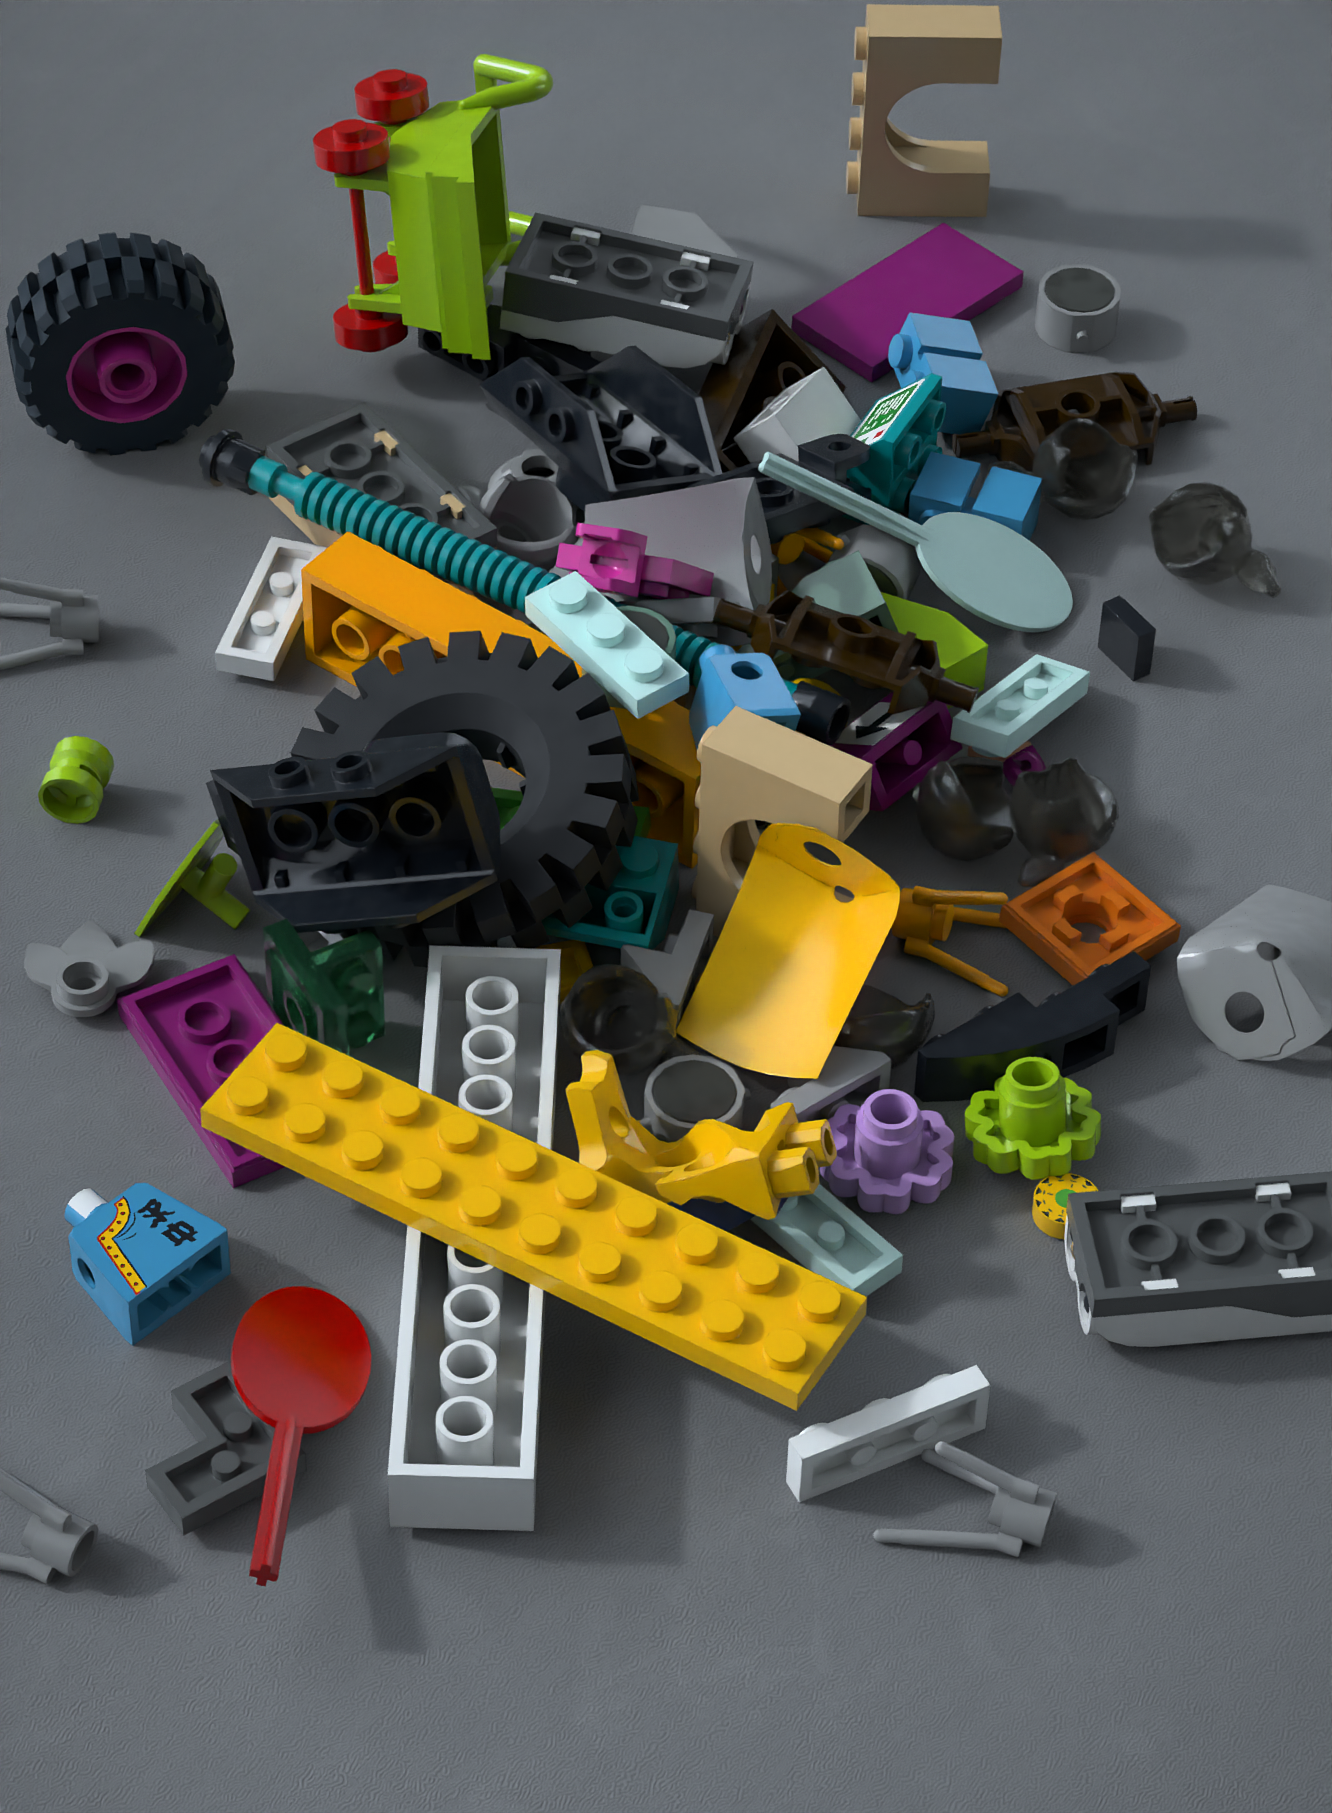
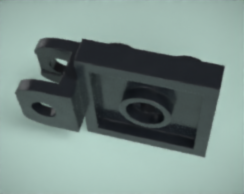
(792, 510)

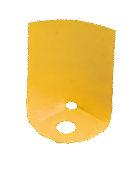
(791, 955)

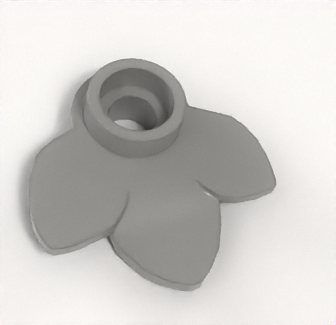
(88, 969)

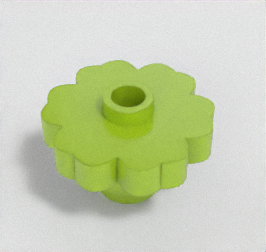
(1032, 1121)

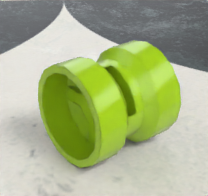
(76, 779)

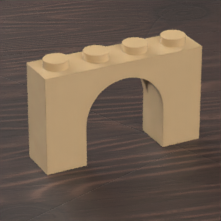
(902, 52)
(767, 775)

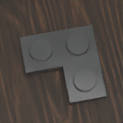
(225, 1464)

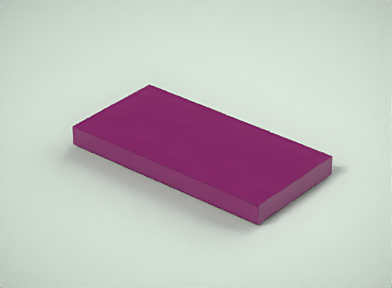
(930, 276)
(195, 1037)

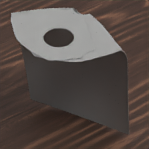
(707, 527)
(1291, 988)

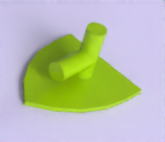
(205, 887)

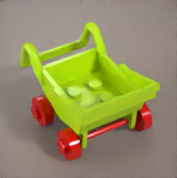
(443, 198)

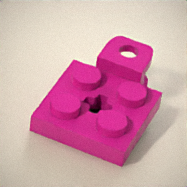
(617, 564)

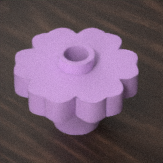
(889, 1153)

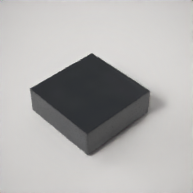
(1126, 638)

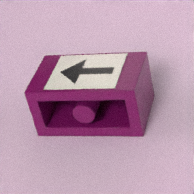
(899, 746)

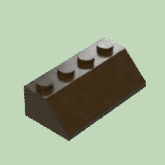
(760, 365)

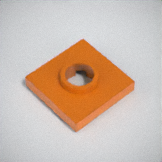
(1095, 895)

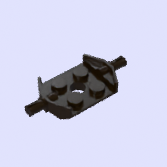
(1113, 400)
(851, 645)

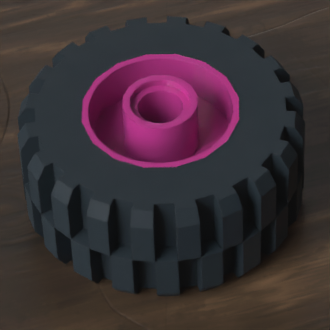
(119, 343)

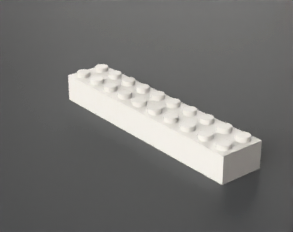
(467, 1329)

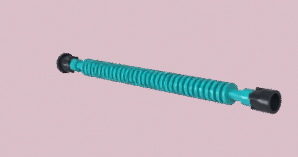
(453, 555)

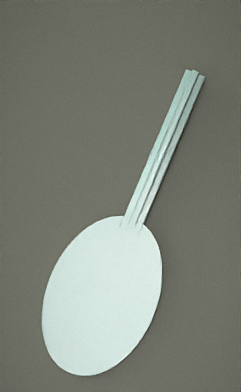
(964, 554)

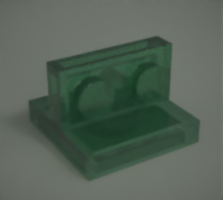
(329, 991)

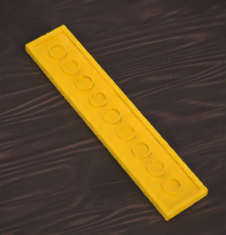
(537, 1215)

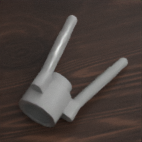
(70, 615)
(1018, 1507)
(53, 1534)

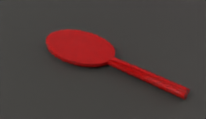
(302, 1370)

